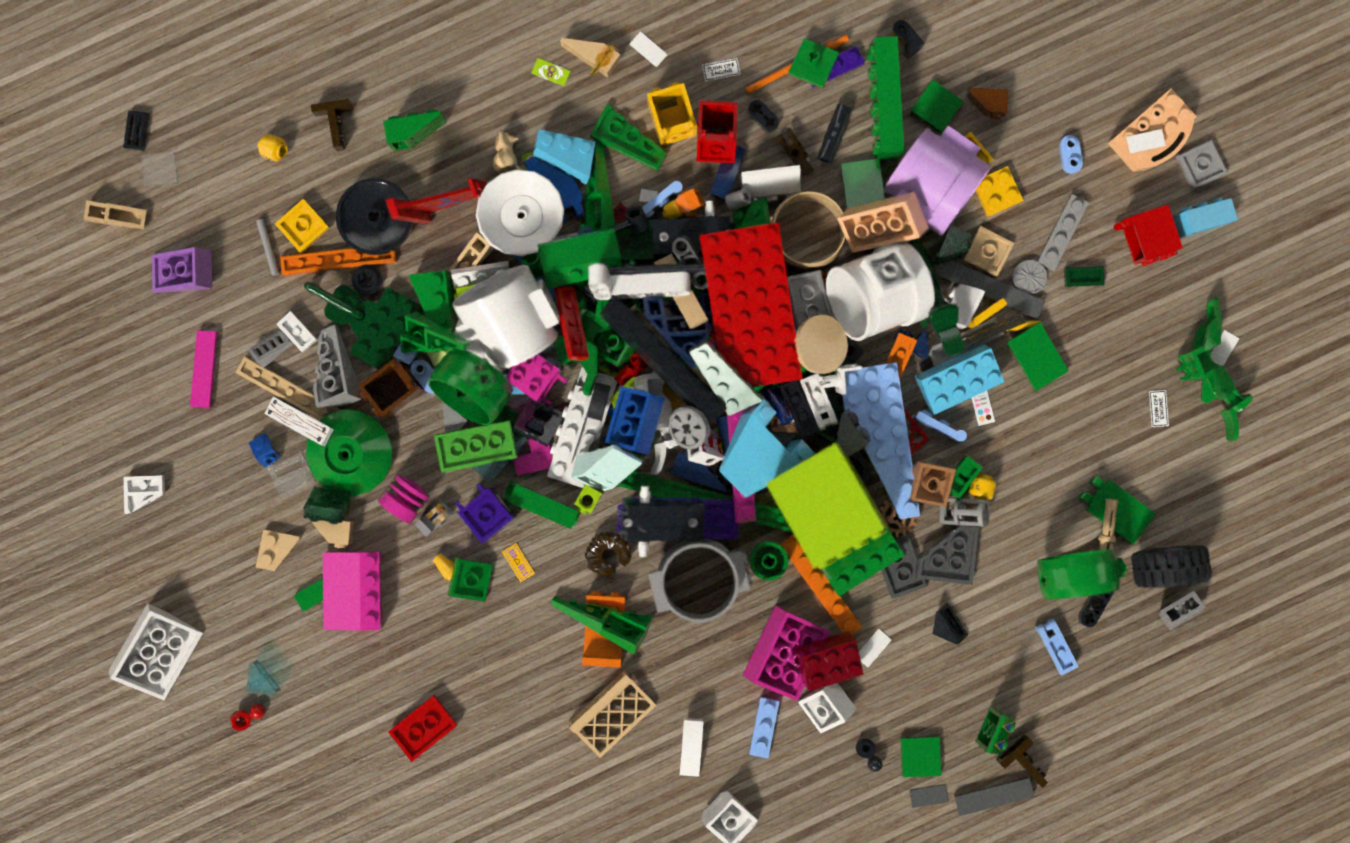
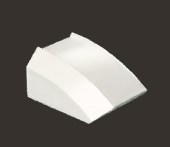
(728, 818)

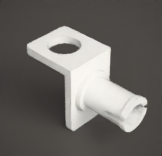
(838, 379)

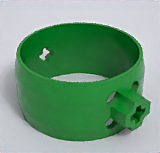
(481, 401)
(1080, 574)

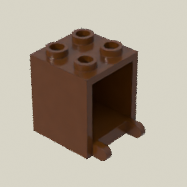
(395, 383)

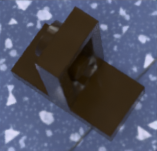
(335, 119)
(1016, 752)

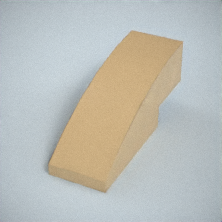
(114, 215)

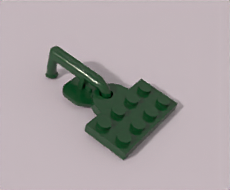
(381, 321)

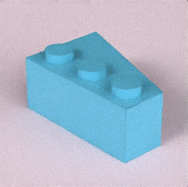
(565, 152)
(1205, 217)

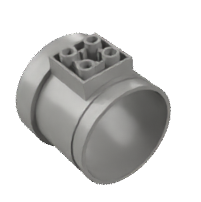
(741, 579)

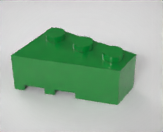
(436, 296)

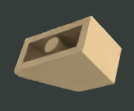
(337, 534)

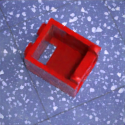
(715, 145)
(1151, 235)

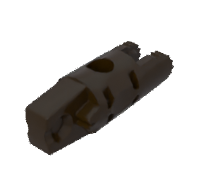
(803, 158)

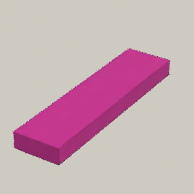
(203, 369)

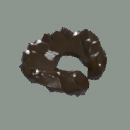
(599, 544)

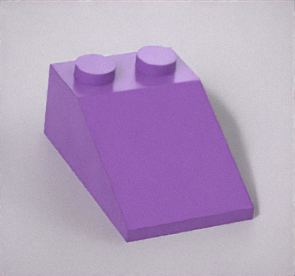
(182, 270)

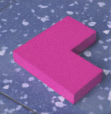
(537, 460)

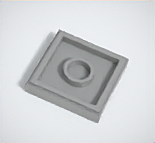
(1201, 164)

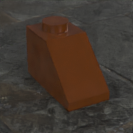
(989, 101)

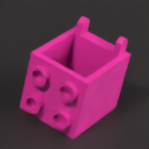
(535, 377)

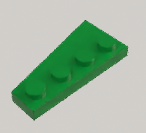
(622, 137)

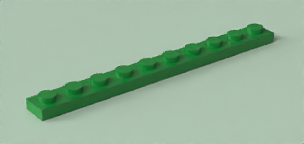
(671, 489)

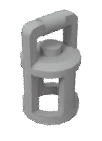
(959, 512)

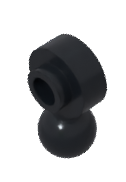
(874, 763)

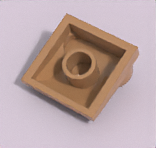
(931, 483)

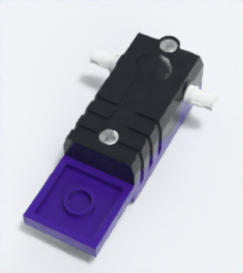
(675, 519)

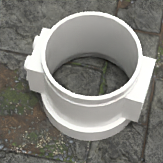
(880, 291)
(507, 317)

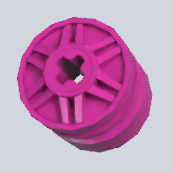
(403, 499)

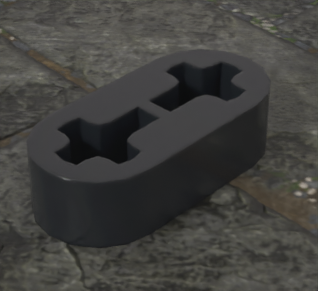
(766, 113)

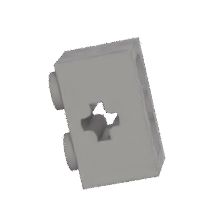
(1182, 610)

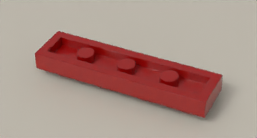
(571, 323)

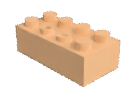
(1166, 114)

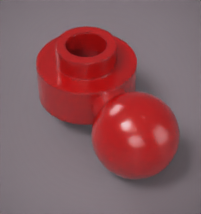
(256, 711)

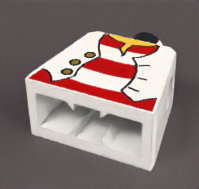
(709, 452)

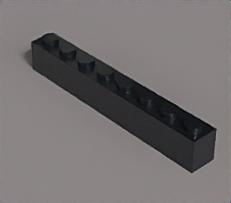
(661, 359)

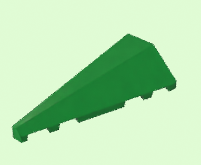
(428, 336)
(620, 627)

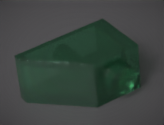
(953, 245)

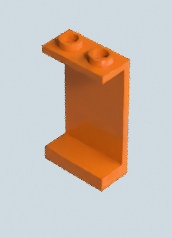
(598, 649)

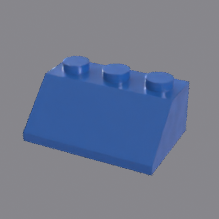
(634, 420)

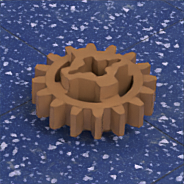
(889, 519)

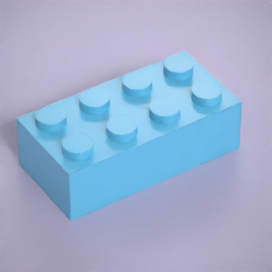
(959, 379)

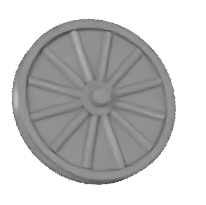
(1029, 276)

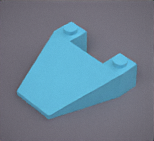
(756, 454)

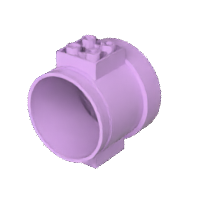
(941, 174)

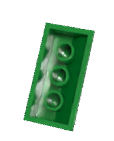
(569, 258)

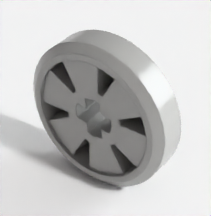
(679, 426)

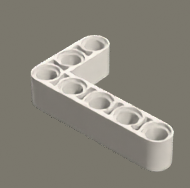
(637, 285)

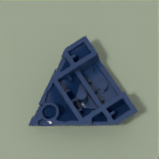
(673, 327)

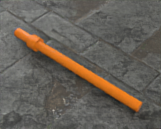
(783, 71)

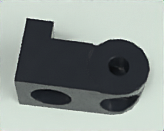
(907, 37)

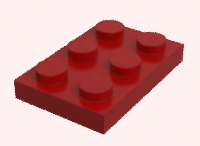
(423, 728)

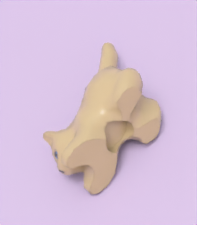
(505, 158)

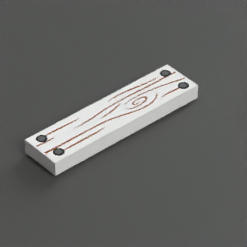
(299, 421)

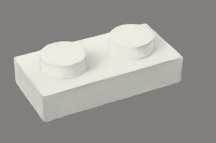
(297, 331)

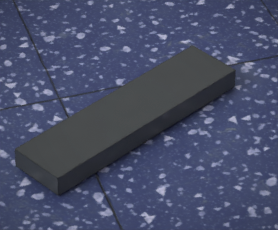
(994, 796)

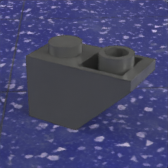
(851, 434)

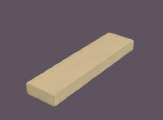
(687, 304)

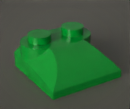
(613, 348)

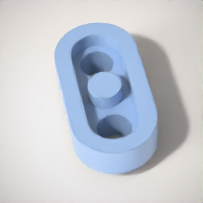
(1070, 153)
(422, 377)

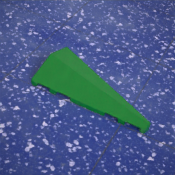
(597, 197)

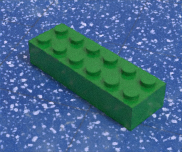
(886, 98)

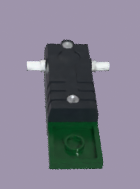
(659, 236)

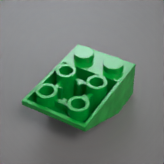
(411, 130)

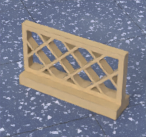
(597, 706)

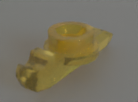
(602, 59)

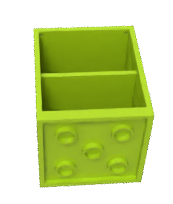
(827, 506)

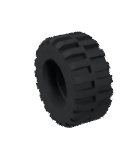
(1171, 566)

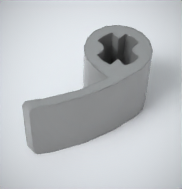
(739, 199)

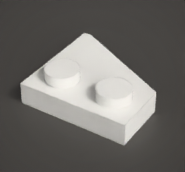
(142, 491)

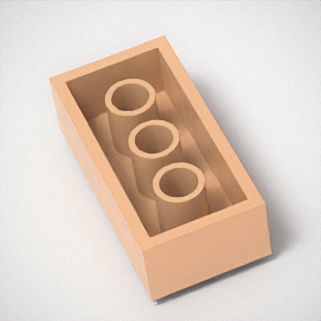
(883, 222)

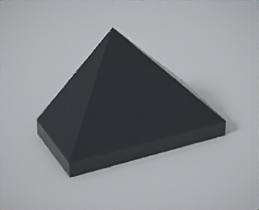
(948, 625)

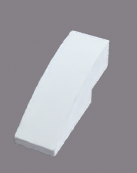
(691, 747)

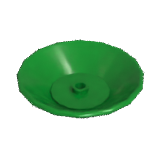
(367, 449)

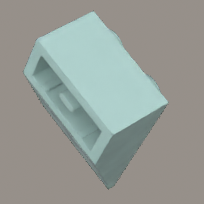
(604, 467)

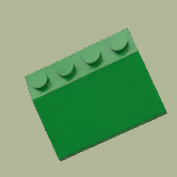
(863, 563)

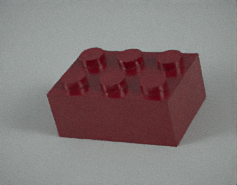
(829, 661)

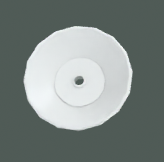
(515, 194)

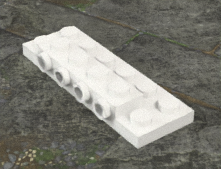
(577, 430)

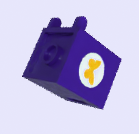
(486, 514)

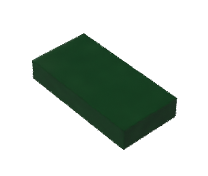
(1084, 276)

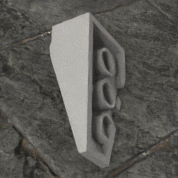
(335, 375)

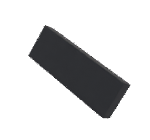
(799, 409)

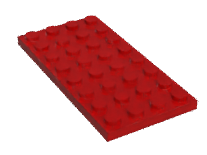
(752, 303)

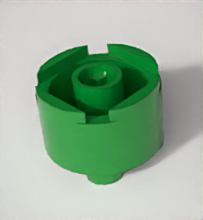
(778, 565)

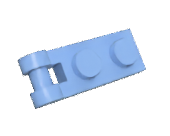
(662, 198)
(940, 426)
(1057, 647)

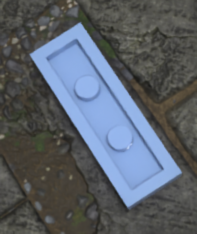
(764, 727)

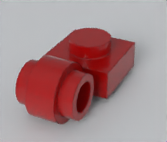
(626, 373)

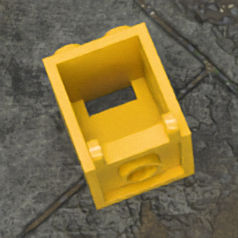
(674, 122)

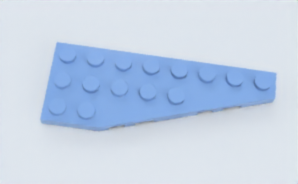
(877, 401)

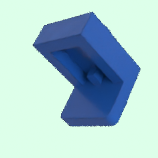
(264, 450)

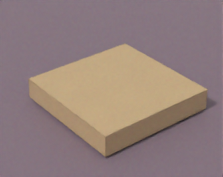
(988, 251)

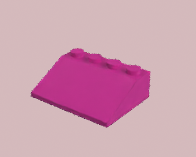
(352, 590)
(774, 657)

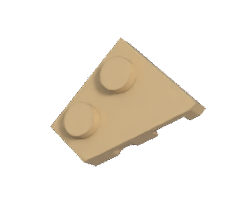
(274, 549)

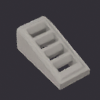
(268, 343)

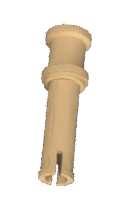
(1107, 537)

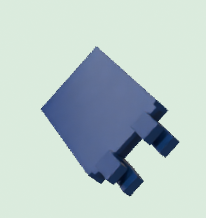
(563, 182)

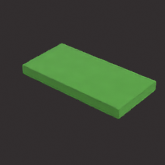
(475, 446)

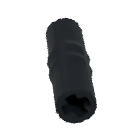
(834, 133)

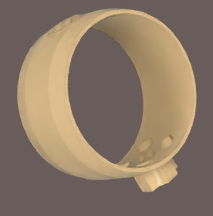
(832, 206)

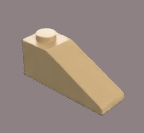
(588, 51)
(474, 253)

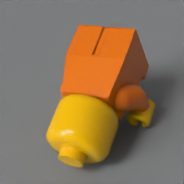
(686, 204)

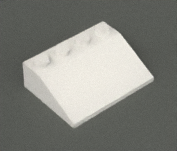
(154, 652)

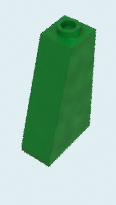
(540, 504)

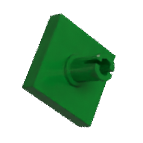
(813, 63)

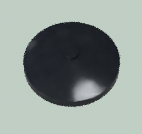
(366, 219)

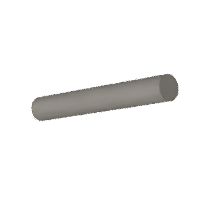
(267, 247)

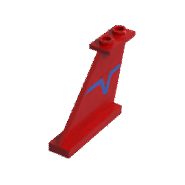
(420, 210)

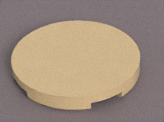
(821, 344)

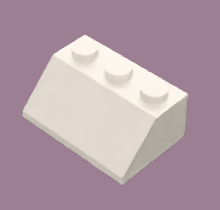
(772, 182)

